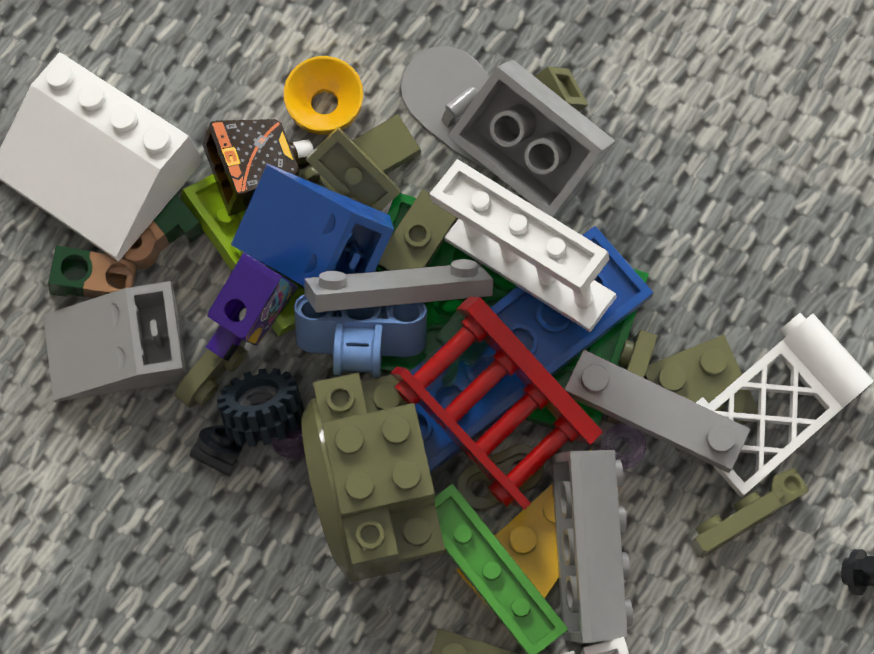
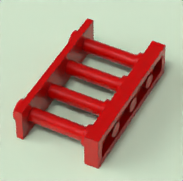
(540, 392)

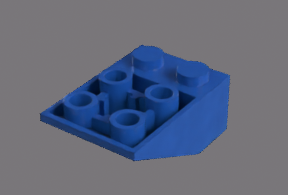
(310, 228)

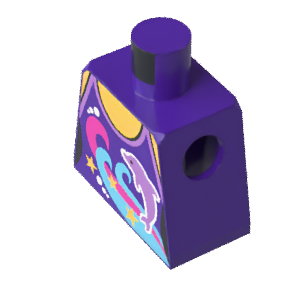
(260, 292)

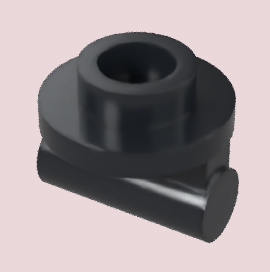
(216, 450)
(858, 571)

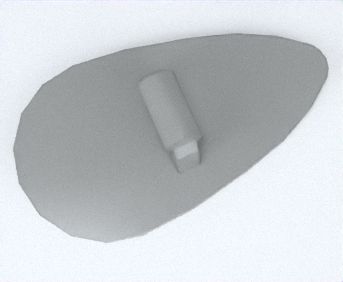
(439, 90)

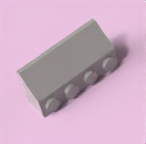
(590, 545)

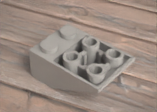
(115, 343)

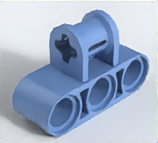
(361, 334)

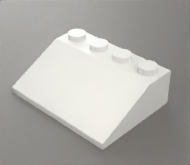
(94, 156)

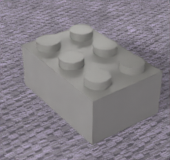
(531, 138)

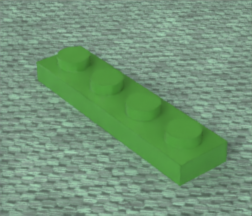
(496, 574)

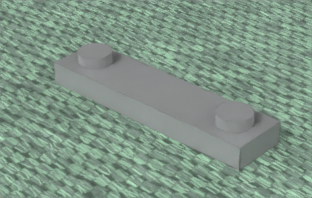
(373, 289)
(657, 411)

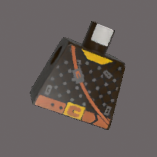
(240, 154)

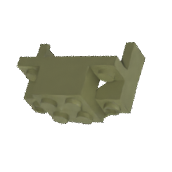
(369, 476)

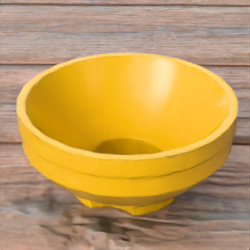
(319, 76)

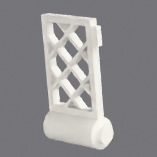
(822, 368)

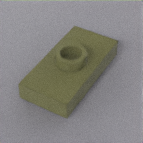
(417, 235)

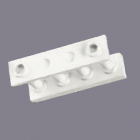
(524, 245)

